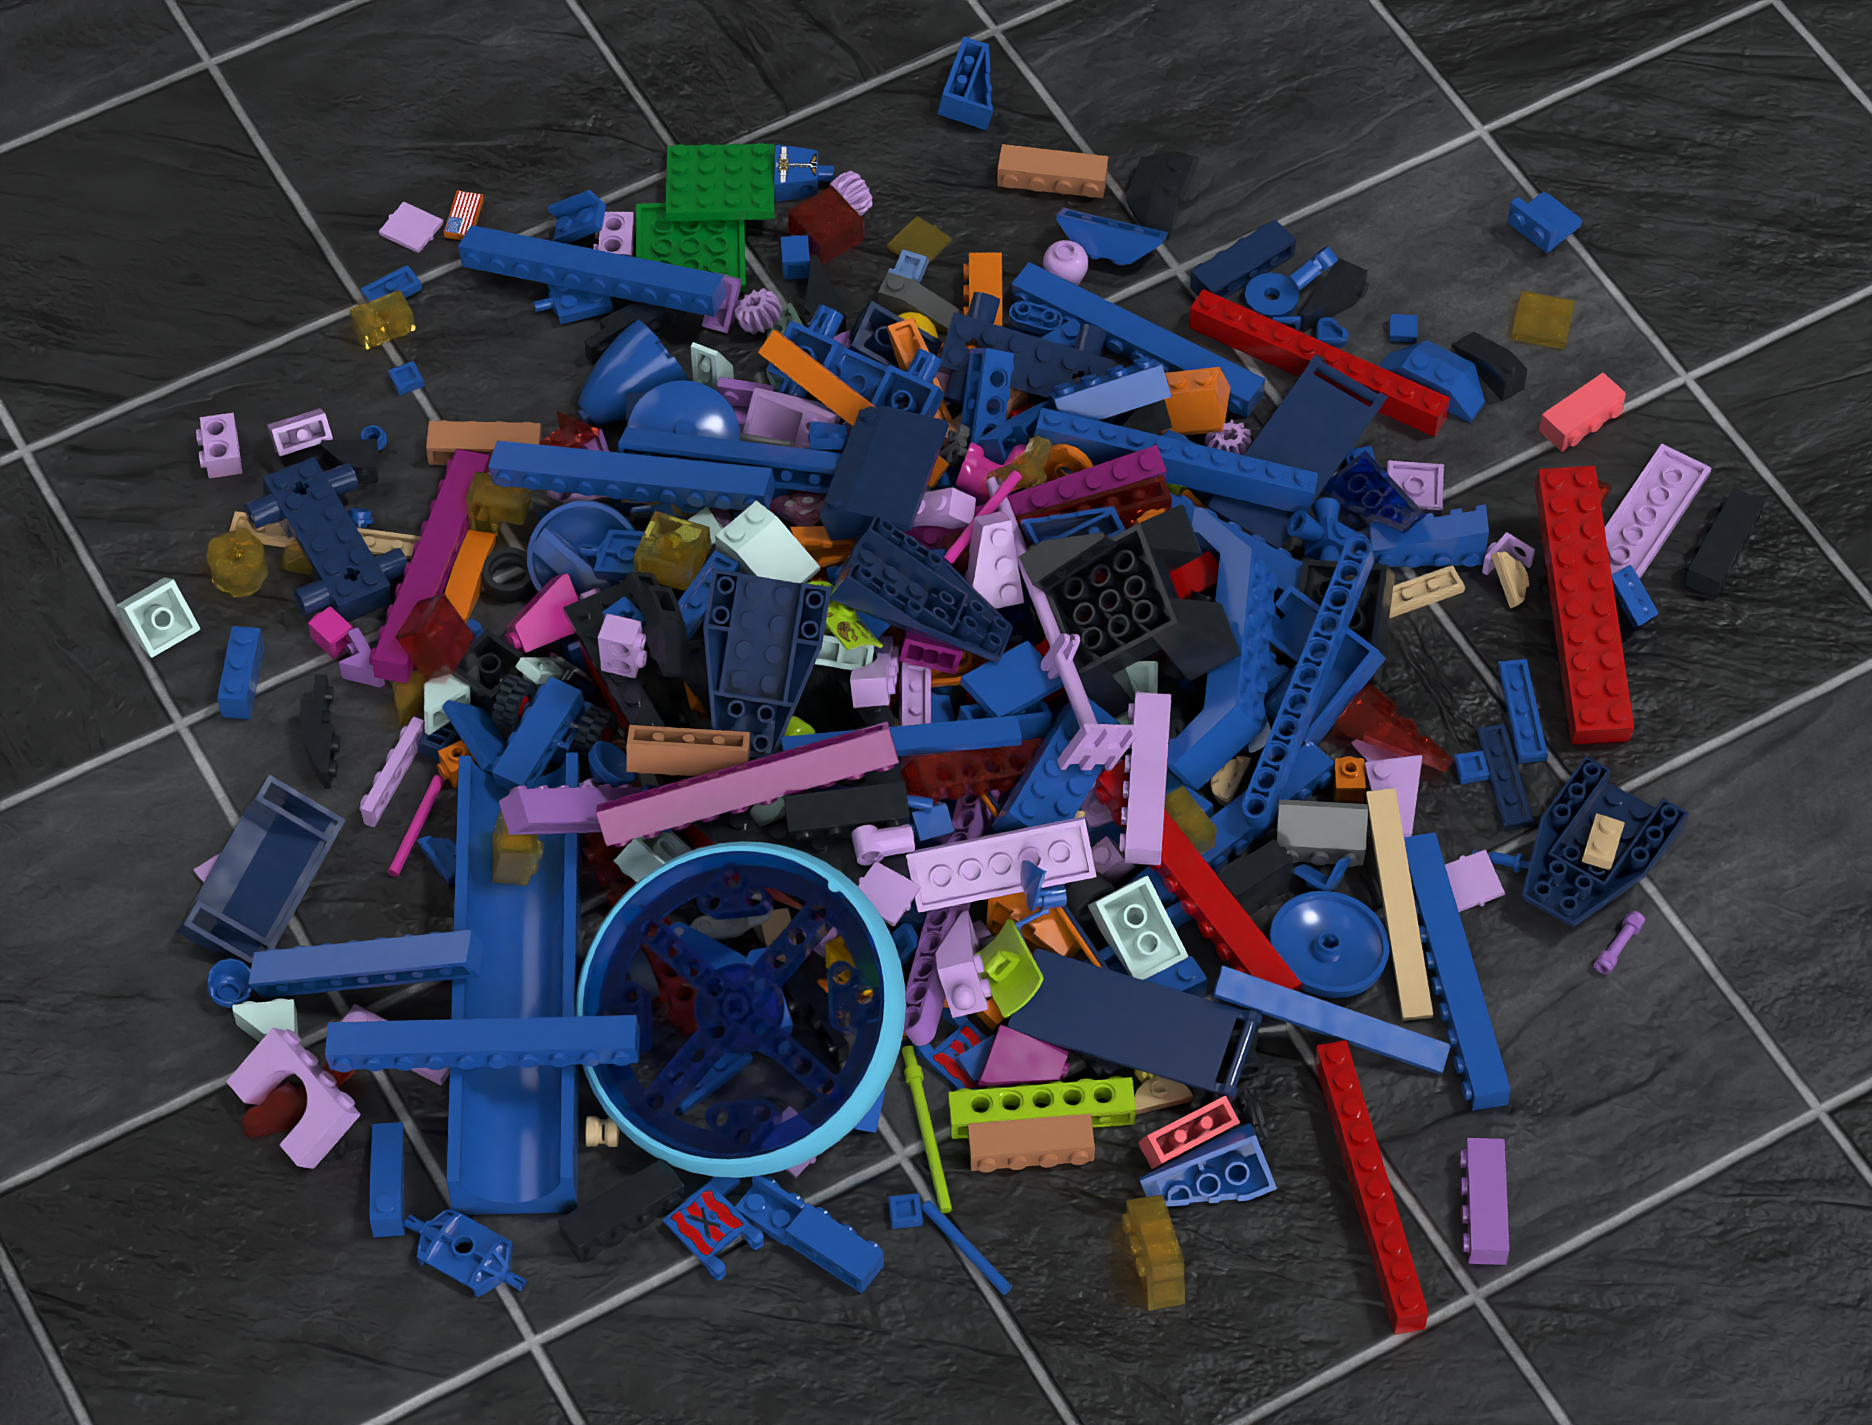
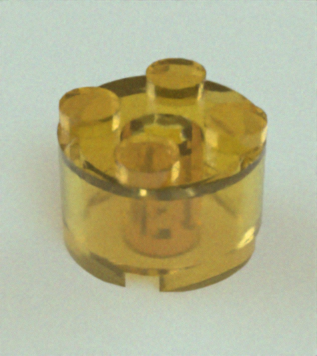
(237, 562)

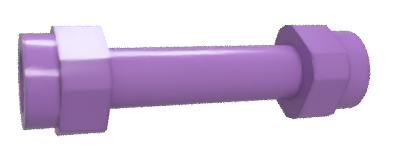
(1608, 959)

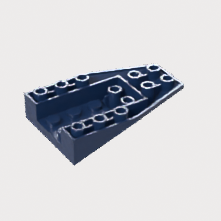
(918, 592)
(1575, 889)

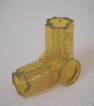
(1028, 464)

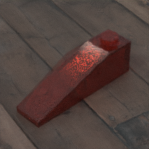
(1374, 720)

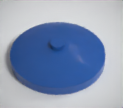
(686, 409)
(579, 524)
(1330, 943)

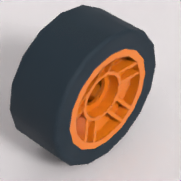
(642, 973)

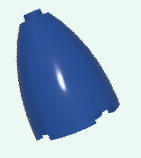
(628, 365)

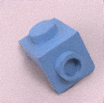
(910, 265)

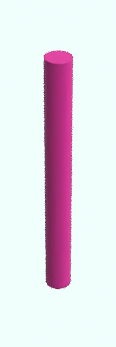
(990, 507)
(415, 826)

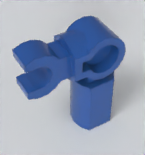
(1311, 269)

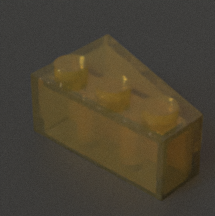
(1156, 1251)

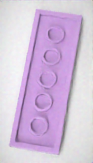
(1653, 508)
(992, 863)

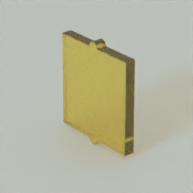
(920, 238)

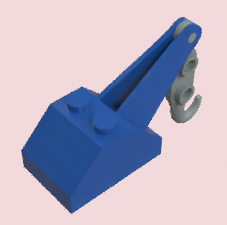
(704, 938)

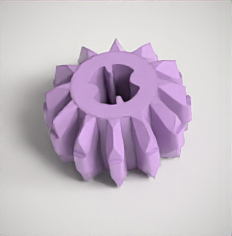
(854, 191)
(758, 311)
(1231, 439)

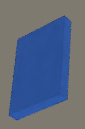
(1010, 683)
(477, 732)

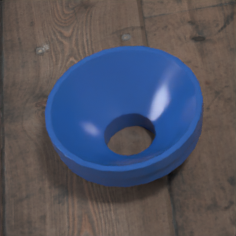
(609, 765)

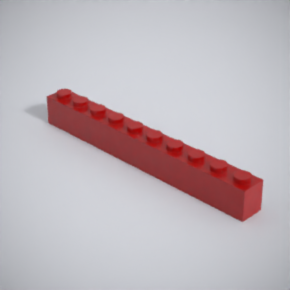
(1294, 350)
(1203, 894)
(1371, 1188)

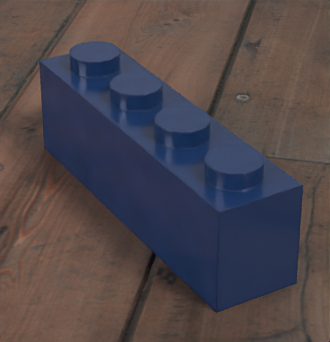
(1247, 258)

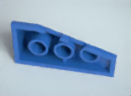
(1216, 1171)

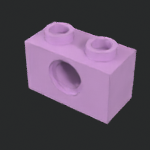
(299, 432)

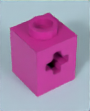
(330, 631)

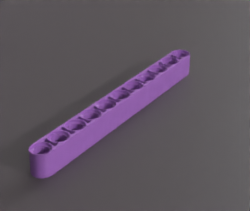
(924, 988)

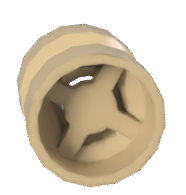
(595, 1132)

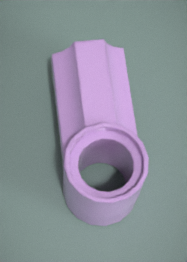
(874, 843)

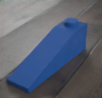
(387, 1180)

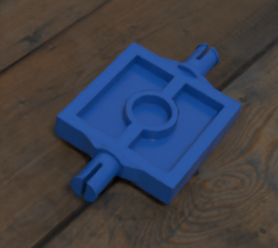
(573, 303)
(614, 554)

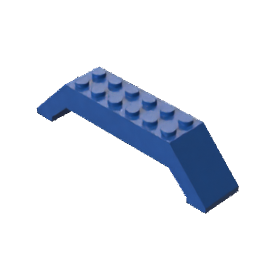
(1236, 688)

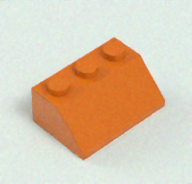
(1197, 401)

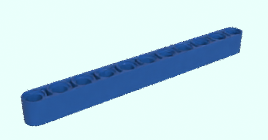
(1308, 693)

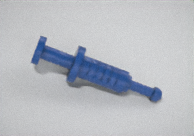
(1507, 860)

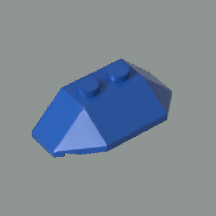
(1109, 237)
(1440, 372)

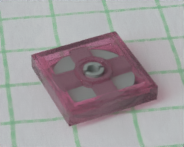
(799, 507)

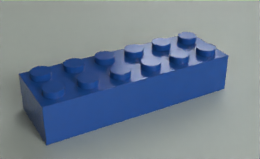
(1044, 790)

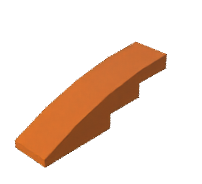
(905, 342)
(466, 576)

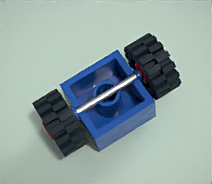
(588, 727)

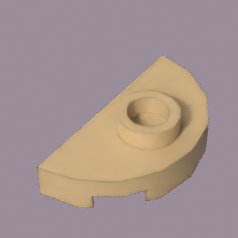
(1512, 577)
(1228, 779)
(1160, 1094)

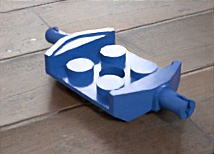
(480, 1268)

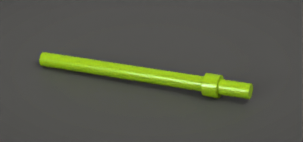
(914, 1078)

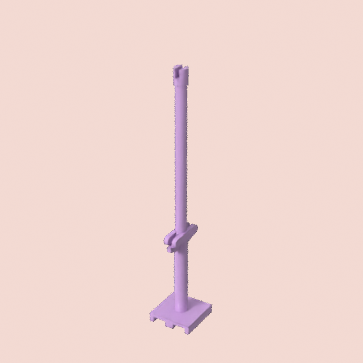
(1093, 741)

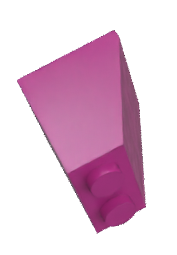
(543, 616)

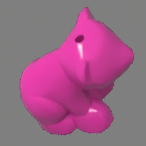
(976, 468)

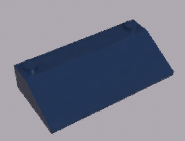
(882, 471)
(261, 872)

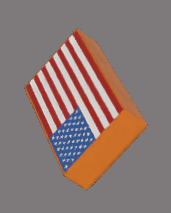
(463, 214)

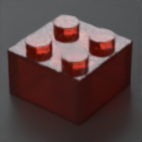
(828, 222)
(435, 637)

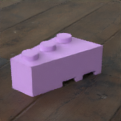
(994, 561)
(1400, 774)

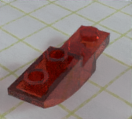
(283, 1107)

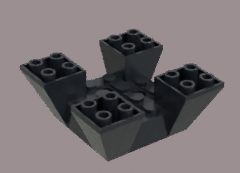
(1135, 592)

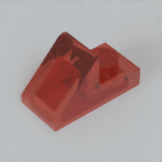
(571, 432)

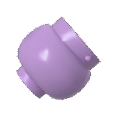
(1066, 261)

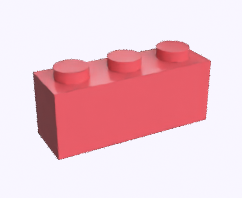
(1582, 412)
(1188, 1132)

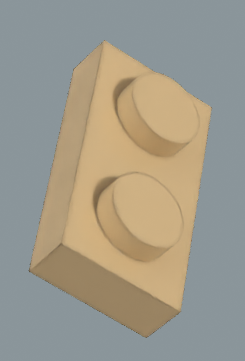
(1603, 841)

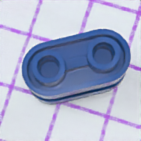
(1033, 318)

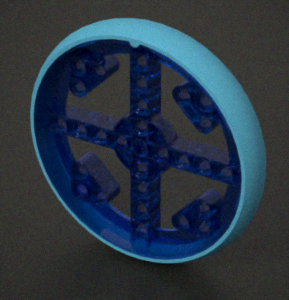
(876, 1023)

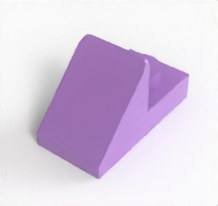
(725, 315)
(357, 665)

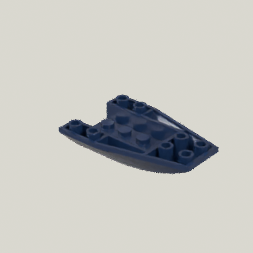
(760, 652)

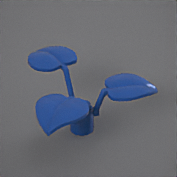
(1036, 896)

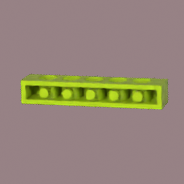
(1055, 1094)

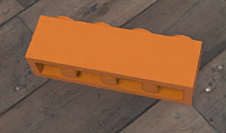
(984, 276)

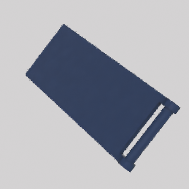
(1308, 432)
(1135, 1023)

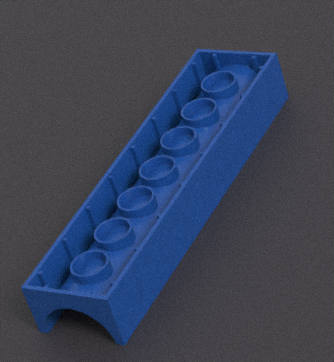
(515, 1125)

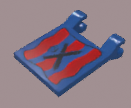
(944, 1056)
(710, 1224)

